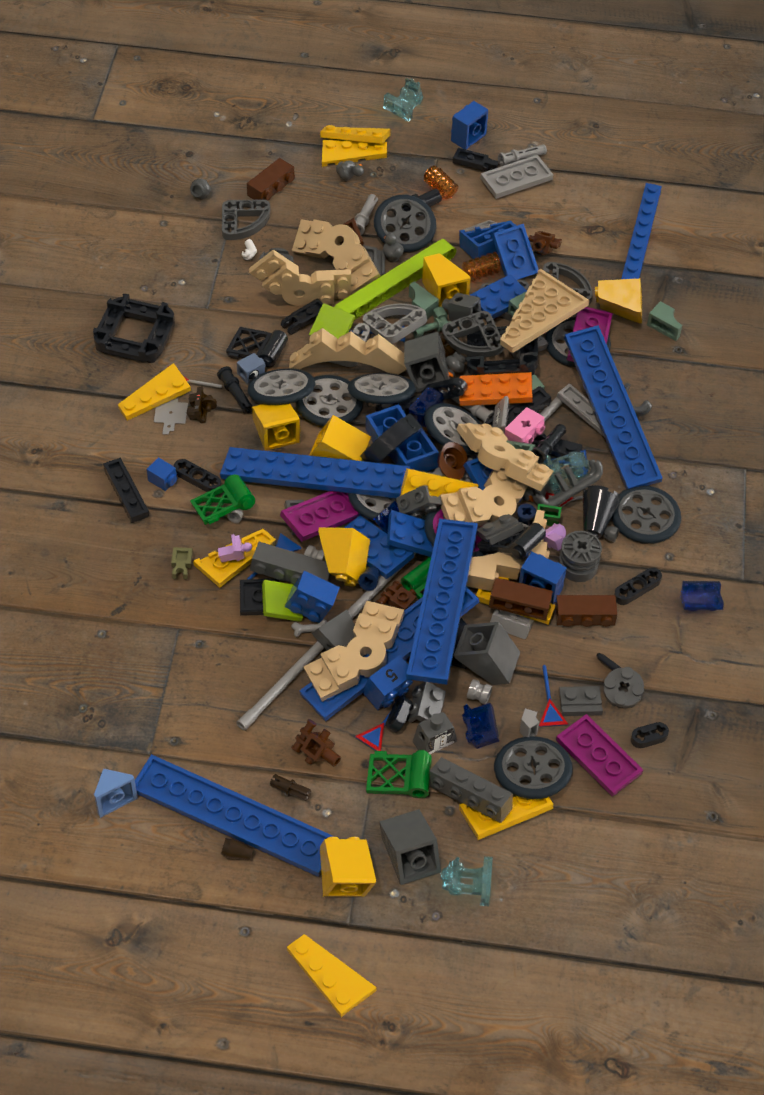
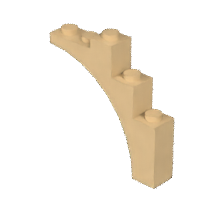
(349, 347)
(501, 564)

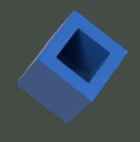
(162, 474)

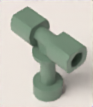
(440, 320)

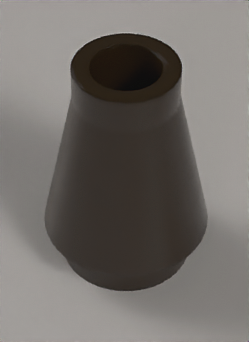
(235, 849)

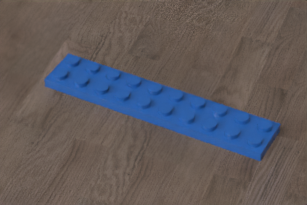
(613, 408)
(314, 472)
(442, 602)
(401, 646)
(231, 814)

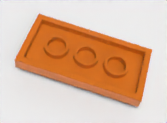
(491, 388)

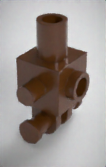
(544, 242)
(397, 596)
(315, 745)

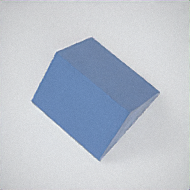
(114, 791)

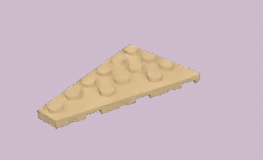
(544, 307)

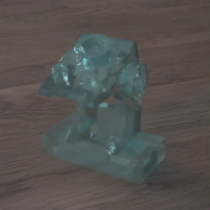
(411, 94)
(578, 463)
(481, 879)

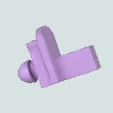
(555, 536)
(235, 551)

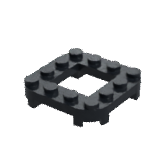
(112, 318)
(478, 366)

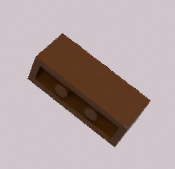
(270, 180)
(520, 599)
(585, 610)

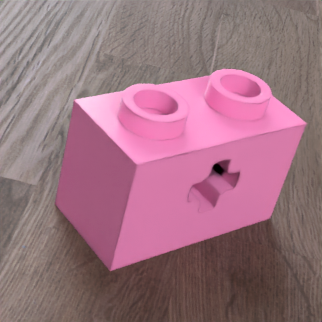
(525, 427)

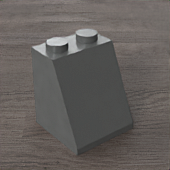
(425, 360)
(488, 652)
(410, 846)

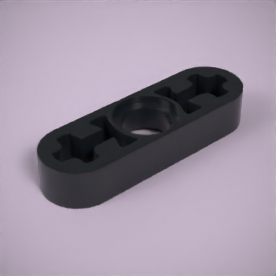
(449, 385)
(193, 469)
(642, 579)

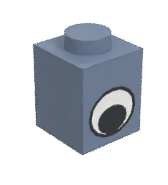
(250, 367)

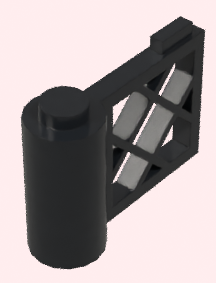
(268, 349)
(520, 544)

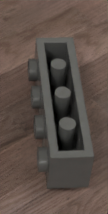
(286, 564)
(471, 789)

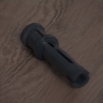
(232, 384)
(545, 446)

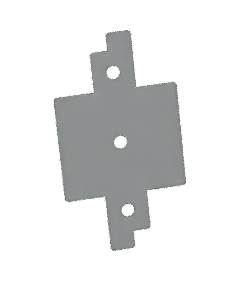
(178, 416)

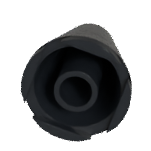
(598, 509)

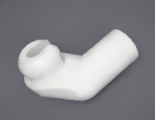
(250, 251)

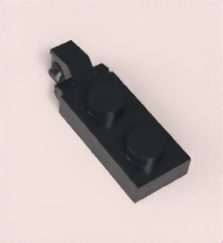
(474, 160)

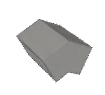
(529, 723)

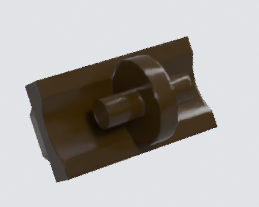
(203, 404)

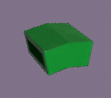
(551, 513)

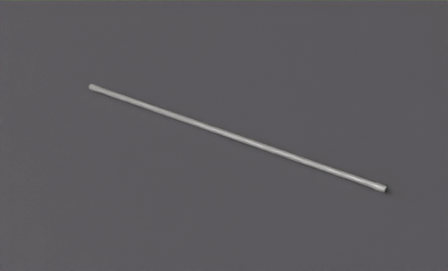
(253, 713)

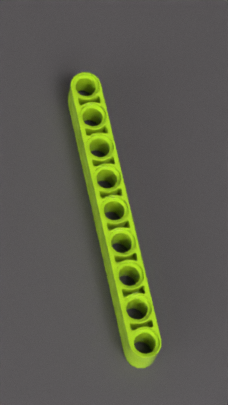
(393, 281)

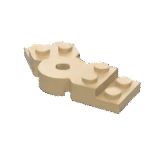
(322, 239)
(297, 289)
(498, 453)
(479, 505)
(342, 666)

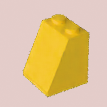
(444, 278)
(621, 298)
(276, 425)
(340, 441)
(345, 553)
(346, 867)

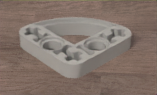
(414, 317)

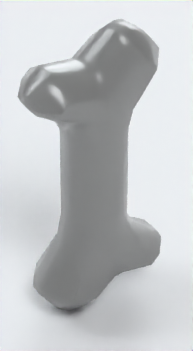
(299, 628)

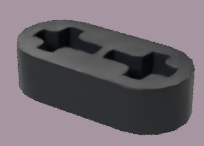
(398, 714)
(650, 737)

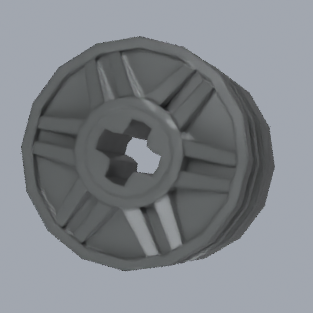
(580, 555)

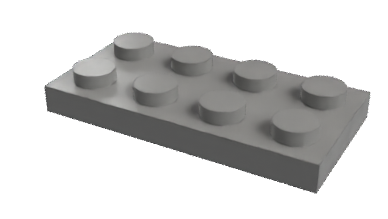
(516, 176)

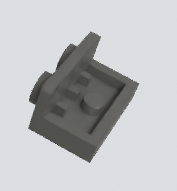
(418, 502)
(426, 701)

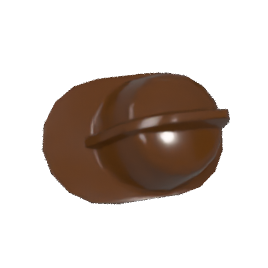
(452, 460)

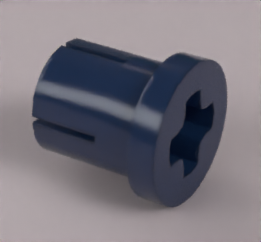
(526, 514)
(369, 579)

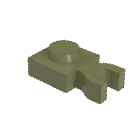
(181, 561)

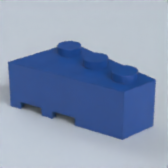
(480, 241)

